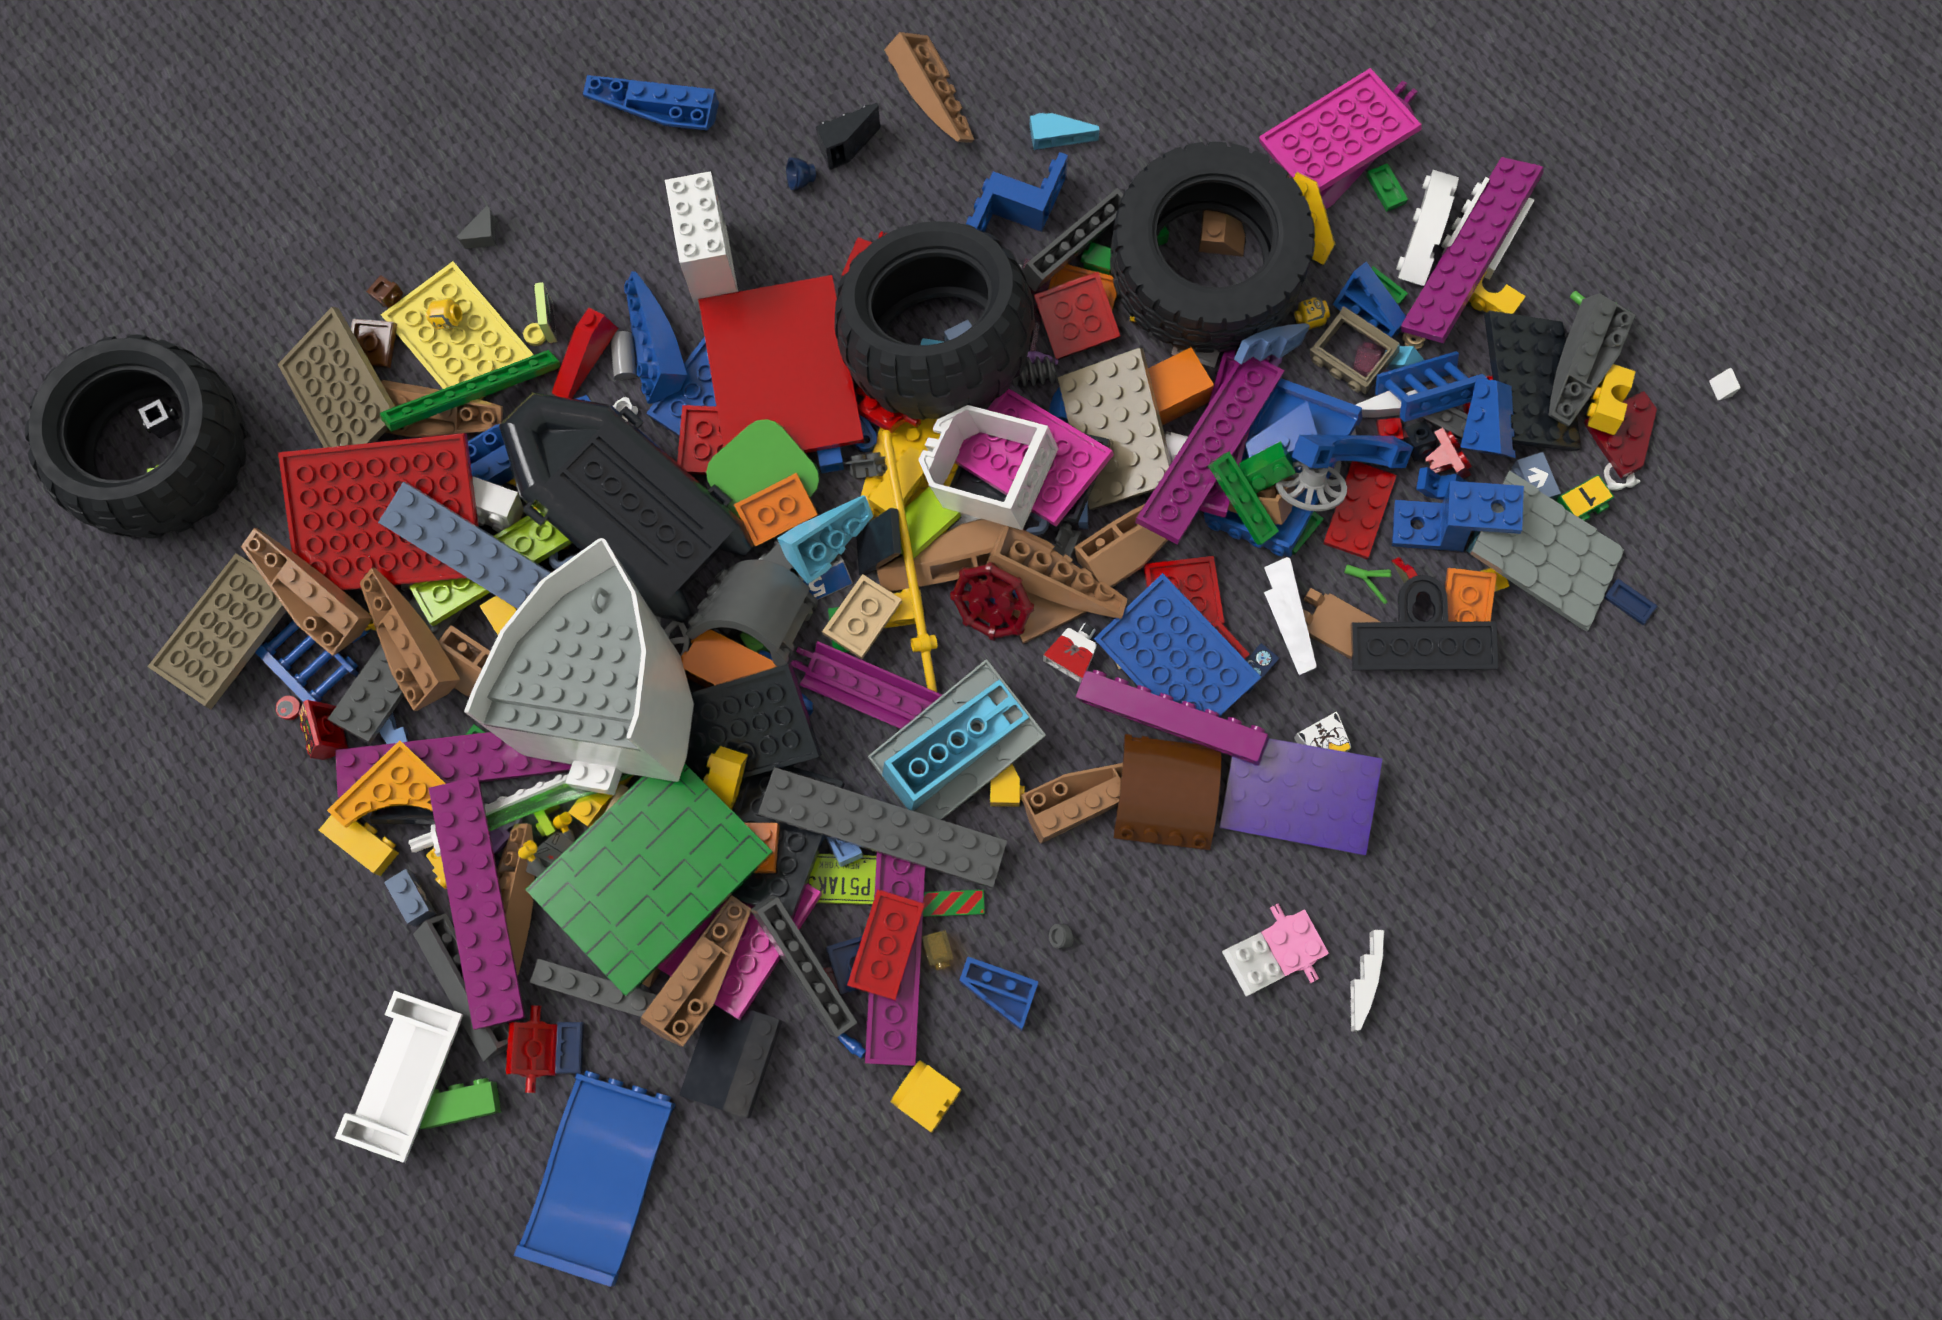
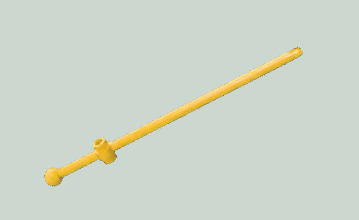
(923, 642)

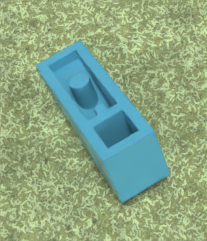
(1057, 130)

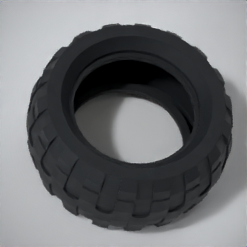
(922, 265)
(96, 385)

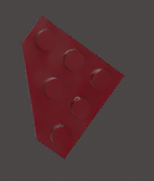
(1629, 445)

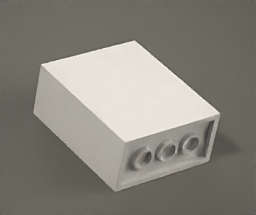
(701, 236)

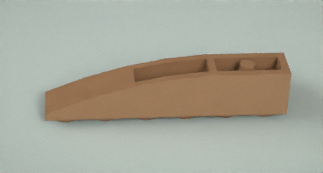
(1118, 549)
(941, 561)
(306, 594)
(408, 644)
(465, 656)
(1072, 800)
(513, 882)

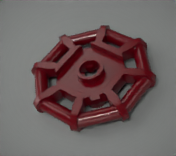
(981, 606)

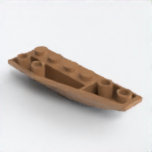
(466, 418)
(698, 978)

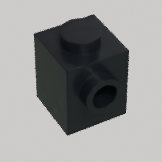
(159, 418)
(1421, 438)

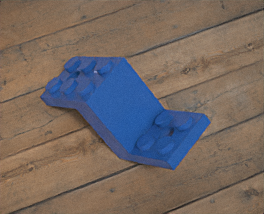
(1019, 200)
(1462, 511)

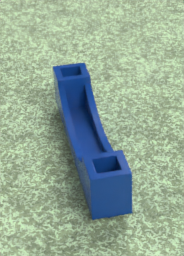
(1320, 450)

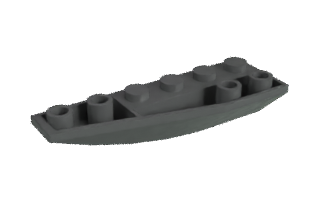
(1588, 354)

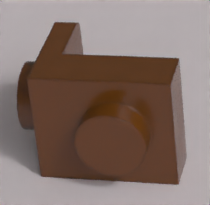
(385, 292)

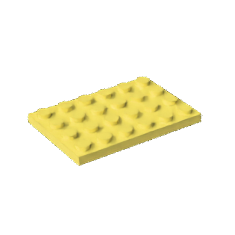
(461, 353)

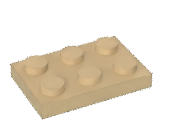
(862, 616)

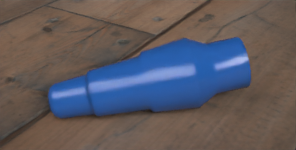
(852, 1045)

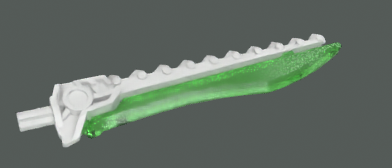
(516, 806)

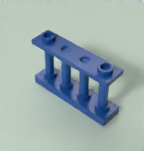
(1431, 400)
(297, 682)

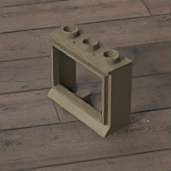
(1342, 371)

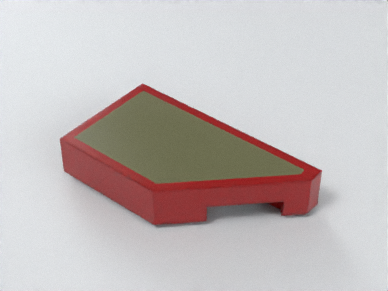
(1405, 571)

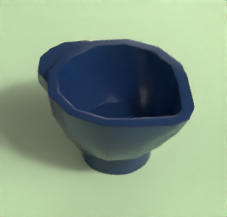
(799, 173)

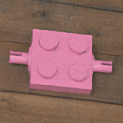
(1294, 943)

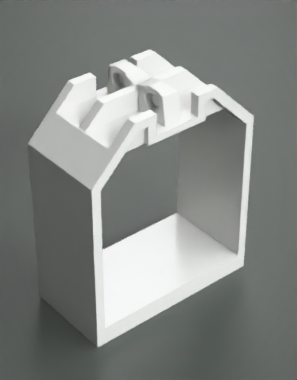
(1027, 483)

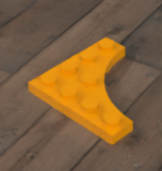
(392, 781)

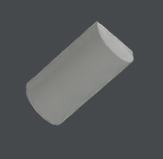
(623, 356)

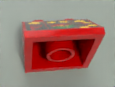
(320, 734)

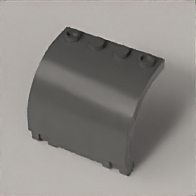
(759, 601)

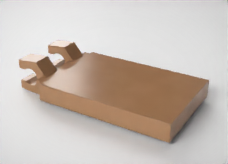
(1046, 617)
(1333, 621)

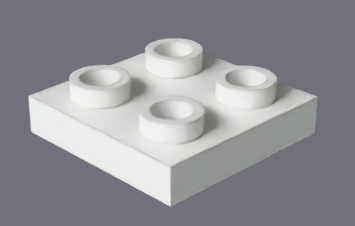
(1253, 964)

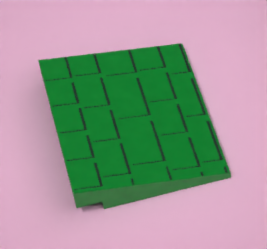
(648, 875)

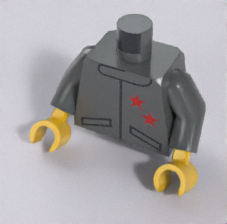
(542, 857)

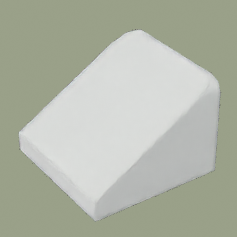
(1725, 384)

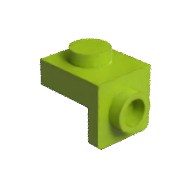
(545, 824)

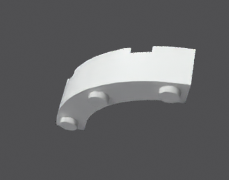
(1429, 227)

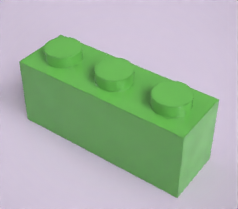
(461, 1103)

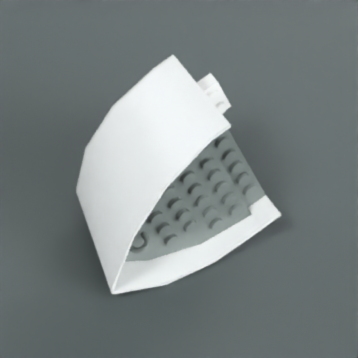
(588, 678)

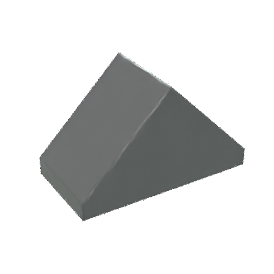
(479, 231)

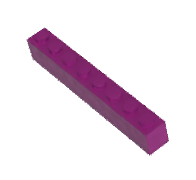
(1172, 717)

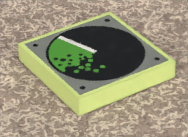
(545, 312)

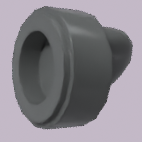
(1061, 936)

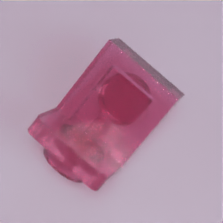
(1366, 358)

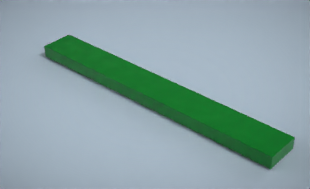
(469, 390)

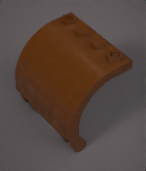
(1168, 793)

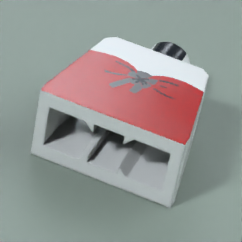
(1072, 652)

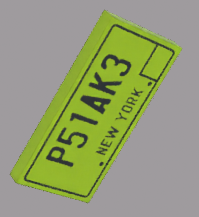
(845, 884)

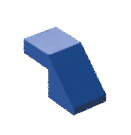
(1434, 485)

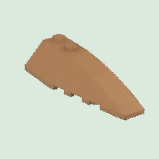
(925, 79)
(1052, 575)

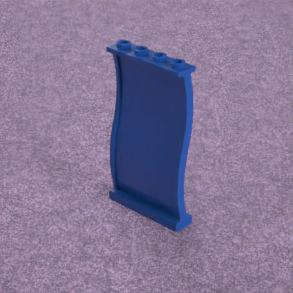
(1330, 417)
(596, 1179)

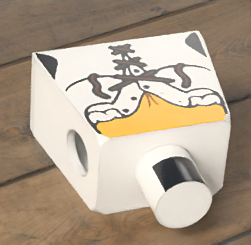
(1325, 734)

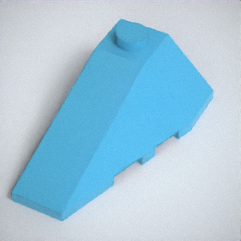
(818, 541)

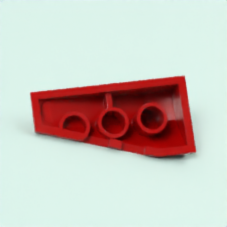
(584, 349)

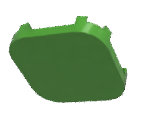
(759, 459)

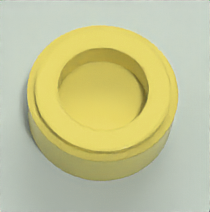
(533, 335)

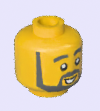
(1312, 312)
(444, 314)

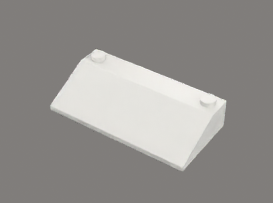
(402, 1077)

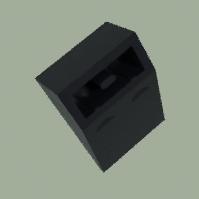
(847, 135)

